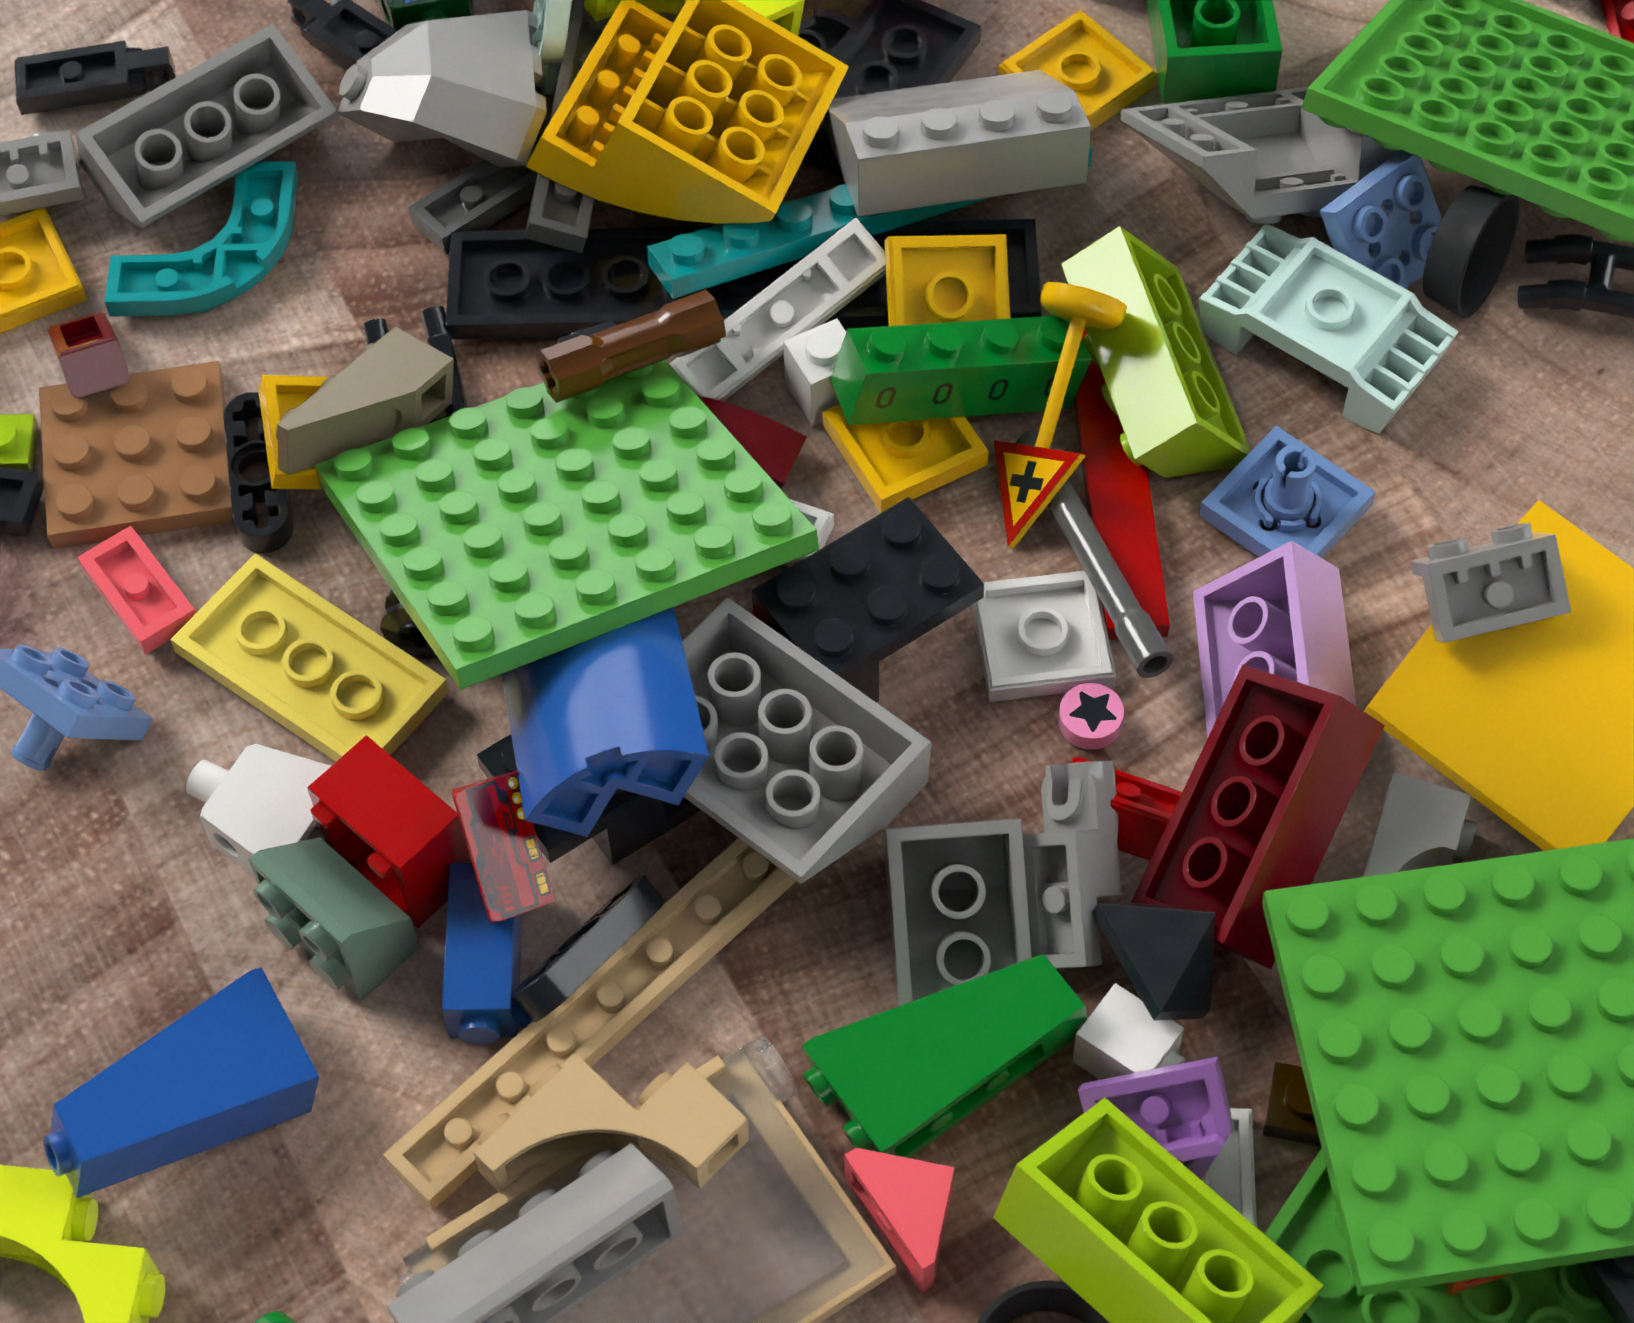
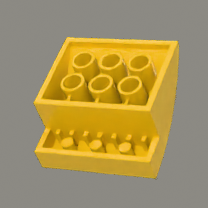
(690, 113)
(1537, 710)

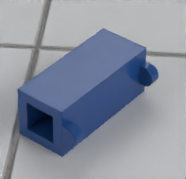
(479, 965)

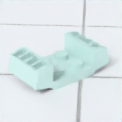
(1330, 318)

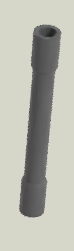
(1132, 624)

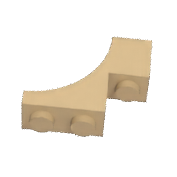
(576, 1111)

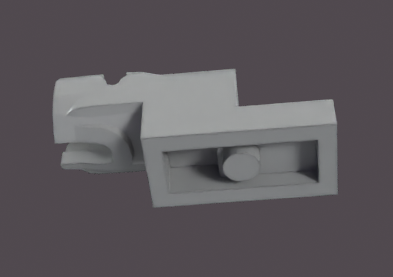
(1072, 862)

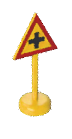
(1036, 473)

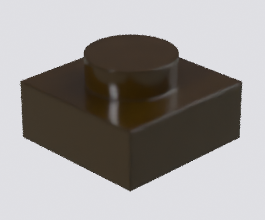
(1289, 1107)

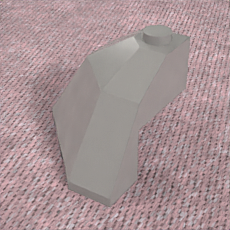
(453, 82)

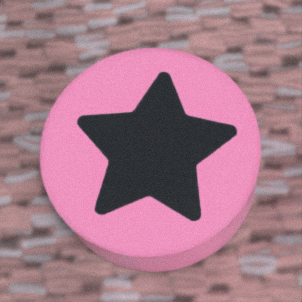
(1091, 716)

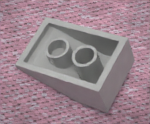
(955, 903)

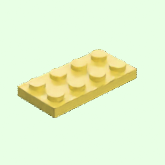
(308, 663)

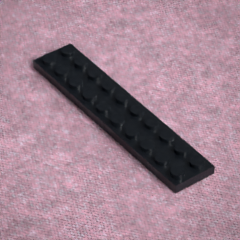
(537, 290)

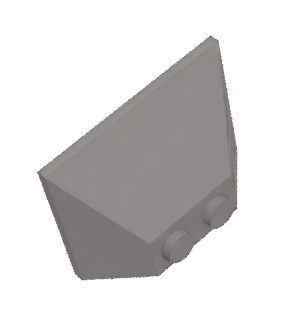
(1260, 151)

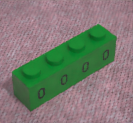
(952, 369)

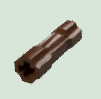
(593, 359)

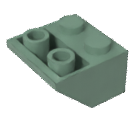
(332, 915)

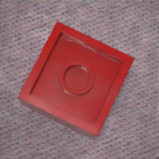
(389, 828)

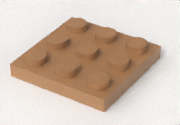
(136, 456)

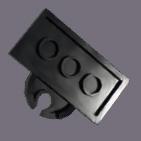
(887, 50)

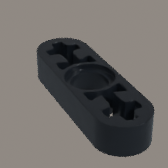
(244, 493)
(588, 948)

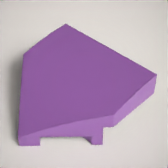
(1175, 1105)

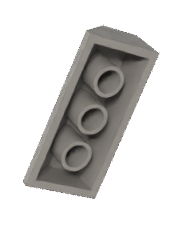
(202, 127)
(555, 1251)

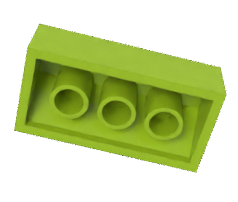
(1157, 362)
(1145, 1231)

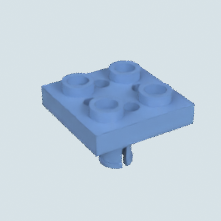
(1381, 234)
(1296, 489)
(65, 703)

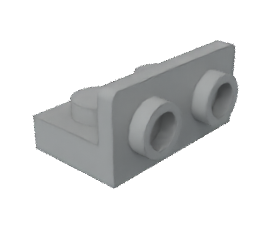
(39, 172)
(1492, 583)

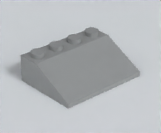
(958, 141)
(793, 749)

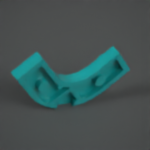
(221, 268)

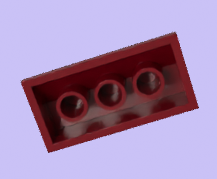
(1260, 805)

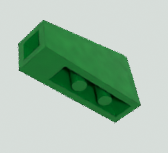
(943, 1056)

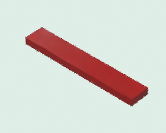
(1119, 500)

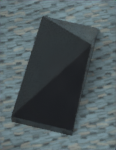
(1164, 955)

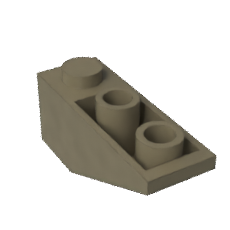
(382, 392)

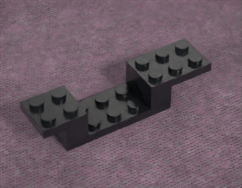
(841, 608)

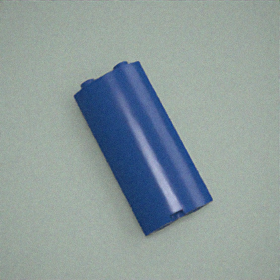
(605, 721)

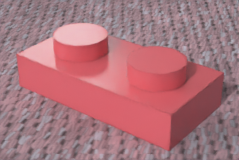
(137, 589)

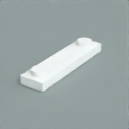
(787, 307)

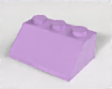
(1275, 617)

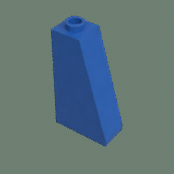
(185, 1090)

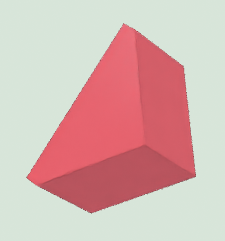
(907, 1205)

